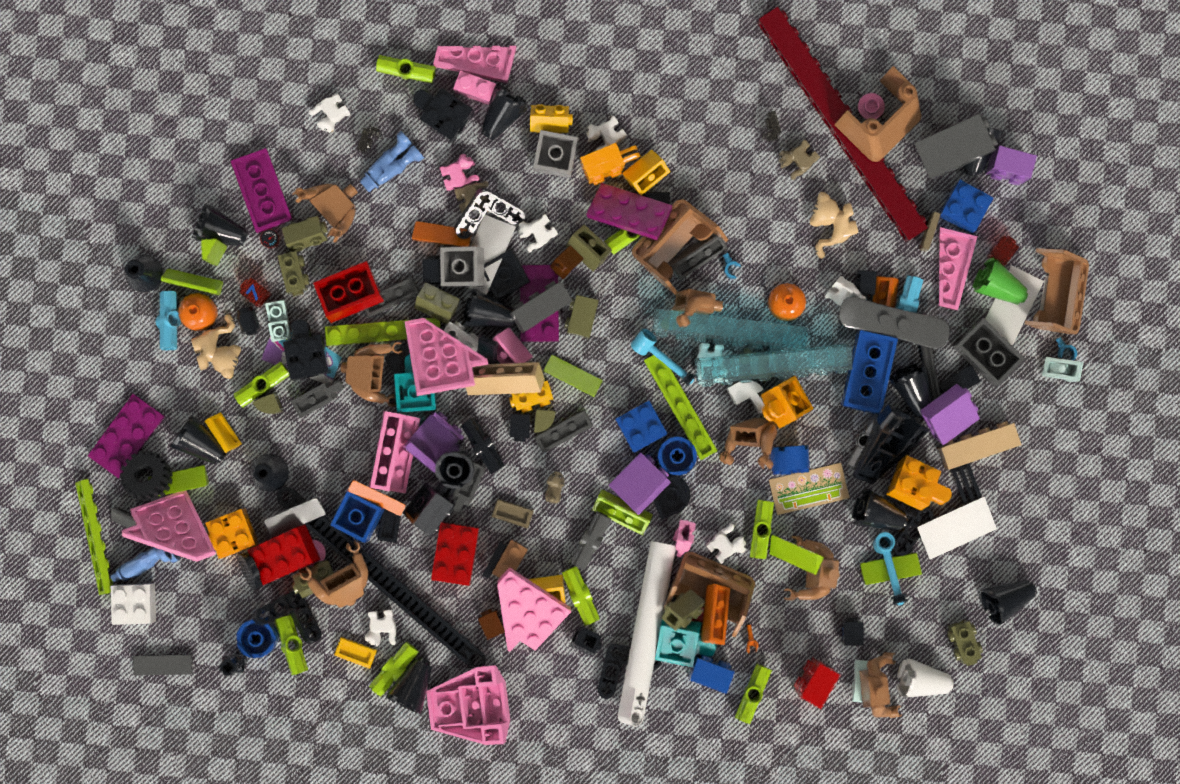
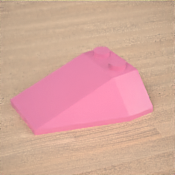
(471, 706)

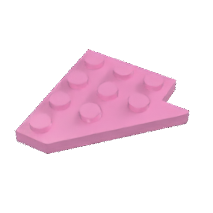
(439, 359)
(171, 526)
(528, 610)

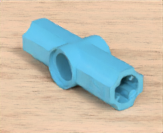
(909, 299)
(168, 320)

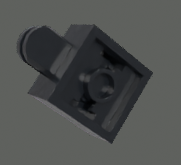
(443, 111)
(304, 353)
(429, 507)

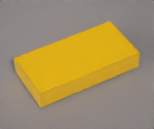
(223, 432)
(355, 652)

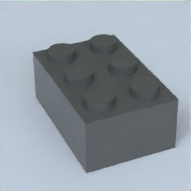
(988, 352)

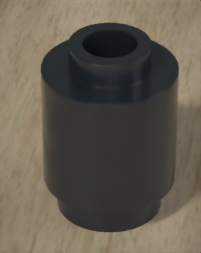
(248, 321)

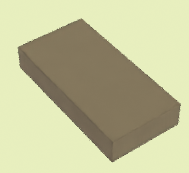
(929, 232)
(512, 513)

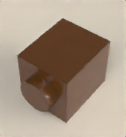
(566, 262)
(491, 623)

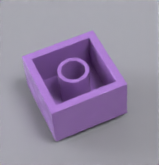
(1011, 165)

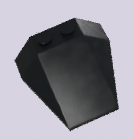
(889, 441)

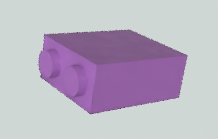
(950, 414)
(640, 483)

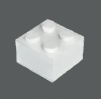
(133, 603)

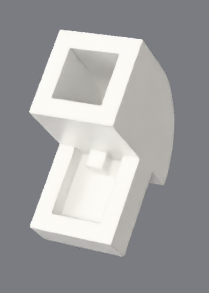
(742, 391)

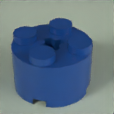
(685, 448)
(790, 459)
(251, 648)

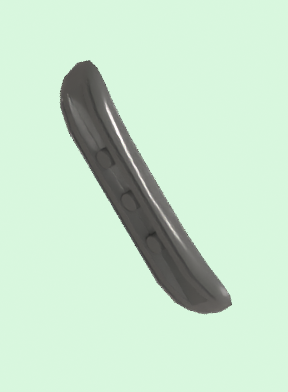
(893, 322)

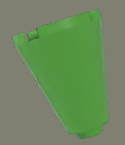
(999, 283)

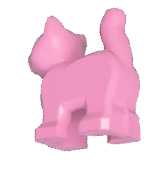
(456, 173)
(684, 537)

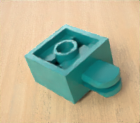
(409, 400)
(682, 645)

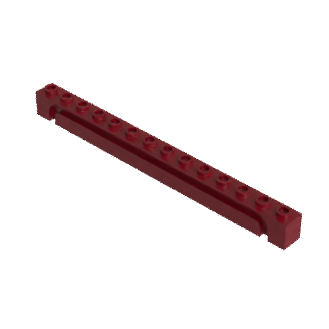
(831, 108)

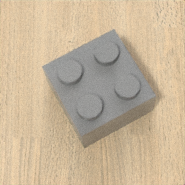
(555, 154)
(462, 266)

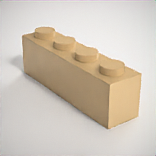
(507, 379)
(979, 446)

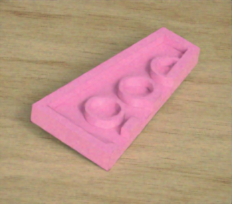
(483, 62)
(954, 263)

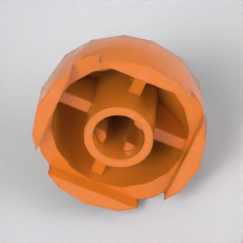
(786, 302)
(197, 311)

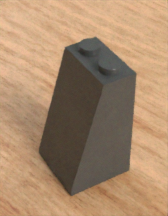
(956, 146)

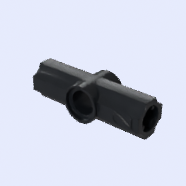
(482, 445)
(233, 664)

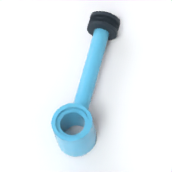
(645, 342)
(898, 597)

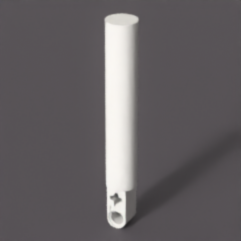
(646, 633)

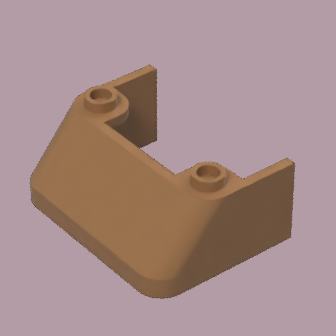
(877, 139)
(679, 228)
(1064, 292)
(698, 572)

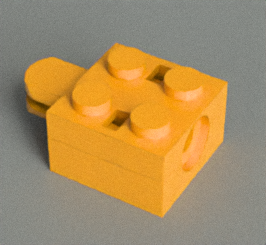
(606, 162)
(785, 402)
(917, 484)
(231, 533)

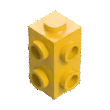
(550, 118)
(525, 401)

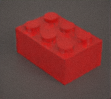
(348, 292)
(455, 553)
(284, 554)
(816, 682)

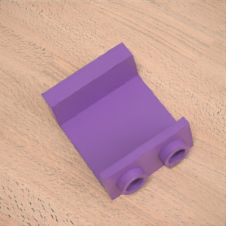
(433, 439)

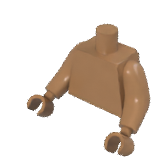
(332, 204)
(695, 301)
(366, 370)
(754, 433)
(826, 577)
(343, 586)
(875, 687)

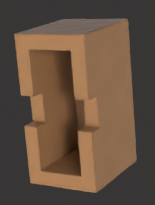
(511, 558)

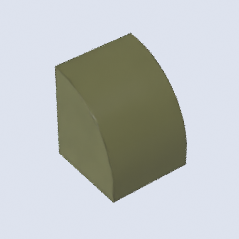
(269, 404)
(543, 420)

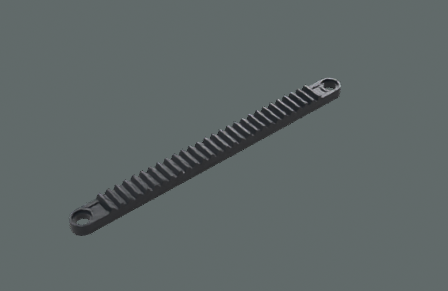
(391, 586)

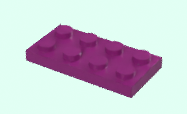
(261, 190)
(629, 211)
(547, 329)
(126, 435)

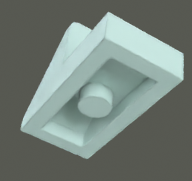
(1062, 369)

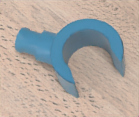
(729, 262)
(1062, 345)

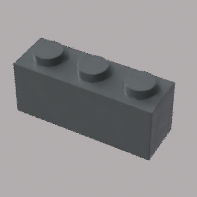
(540, 306)

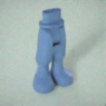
(387, 166)
(142, 563)

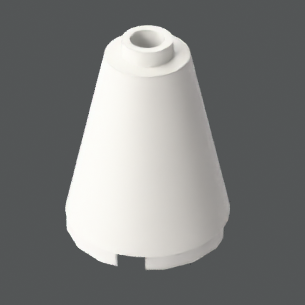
(922, 680)

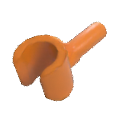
(751, 642)

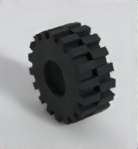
(151, 488)

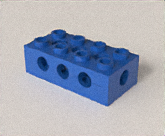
(881, 367)

